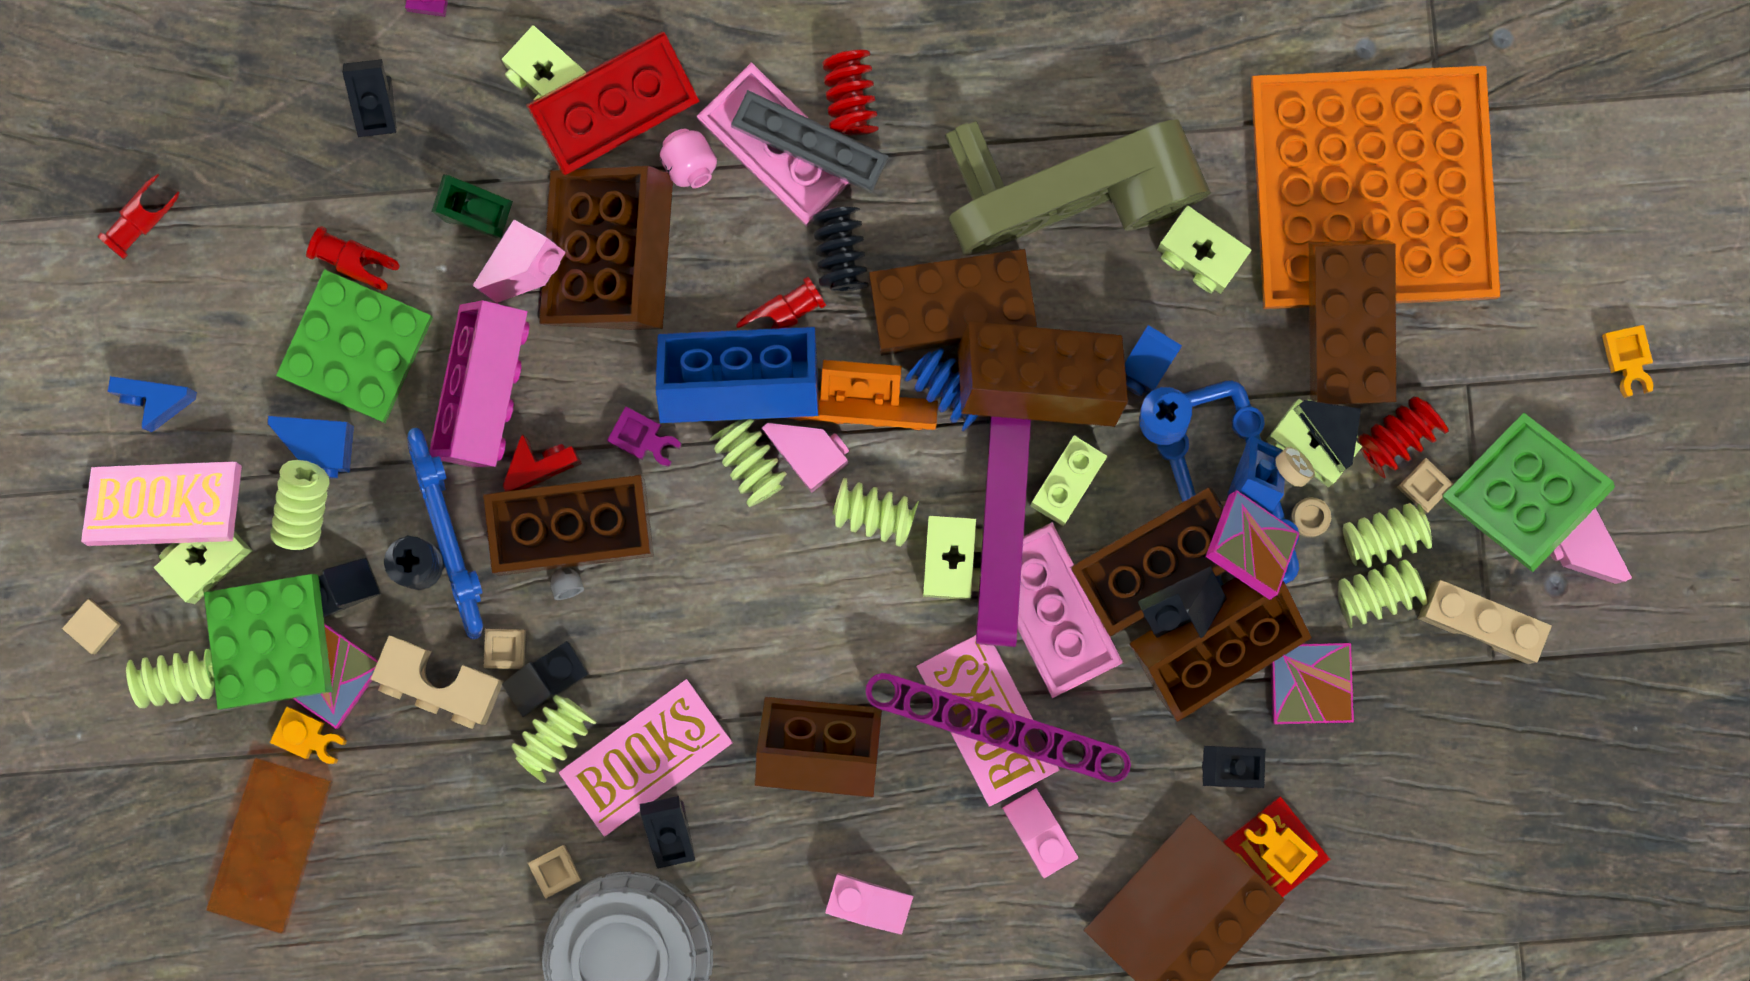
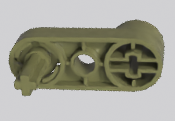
(1142, 173)

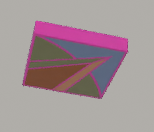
(1252, 544)
(350, 677)
(1313, 685)

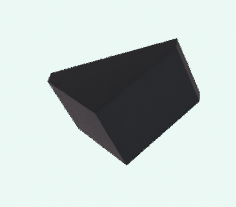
(1333, 429)

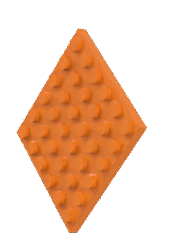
(1377, 161)

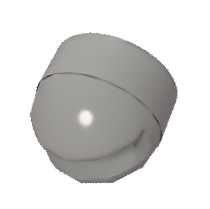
(566, 584)

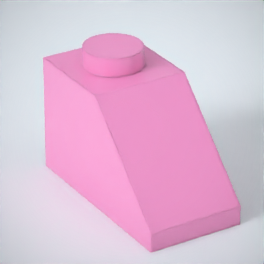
(519, 264)
(809, 452)
(1592, 551)
(1040, 833)
(869, 904)

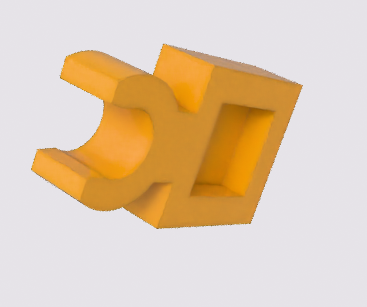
(1628, 352)
(302, 734)
(1284, 852)

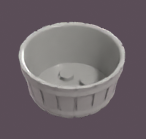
(627, 932)

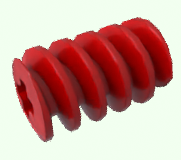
(848, 92)
(1400, 434)

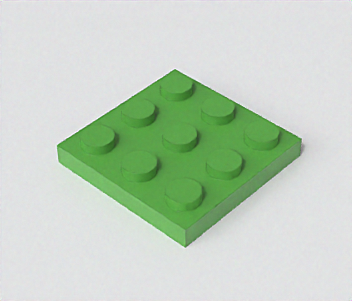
(354, 346)
(1528, 492)
(268, 641)

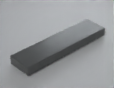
(809, 141)

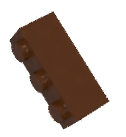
(818, 747)

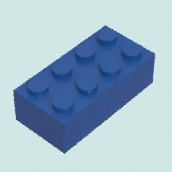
(737, 375)

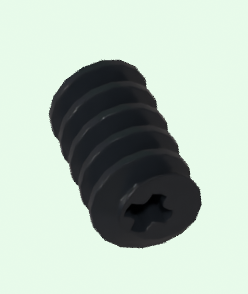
(839, 249)
(408, 550)

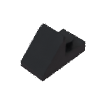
(370, 97)
(347, 586)
(1191, 599)
(544, 678)
(1233, 767)
(668, 831)

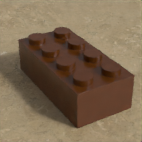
(936, 300)
(1352, 321)
(1042, 374)
(568, 525)
(1150, 560)
(1239, 643)

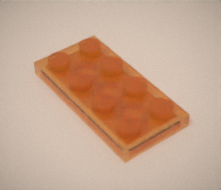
(269, 845)

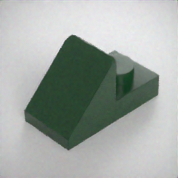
(471, 206)

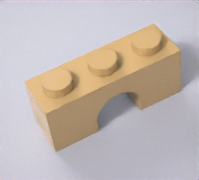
(1486, 621)
(404, 671)

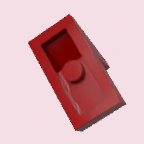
(527, 471)

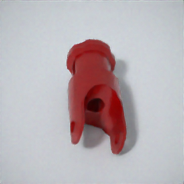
(133, 222)
(349, 257)
(787, 308)

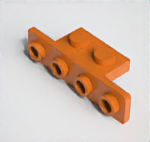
(869, 397)

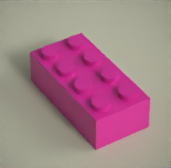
(479, 384)

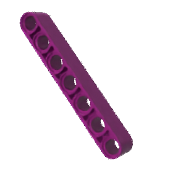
(1003, 532)
(1017, 728)

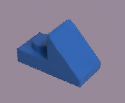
(161, 402)

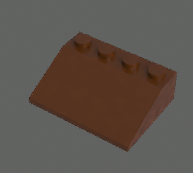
(615, 248)
(1184, 909)

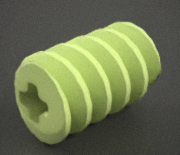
(749, 461)
(299, 505)
(873, 512)
(1387, 534)
(1380, 592)
(171, 681)
(551, 737)

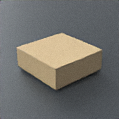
(1425, 485)
(91, 626)
(504, 648)
(555, 871)

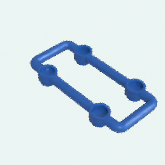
(1245, 423)
(464, 584)

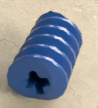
(942, 384)
(1167, 401)

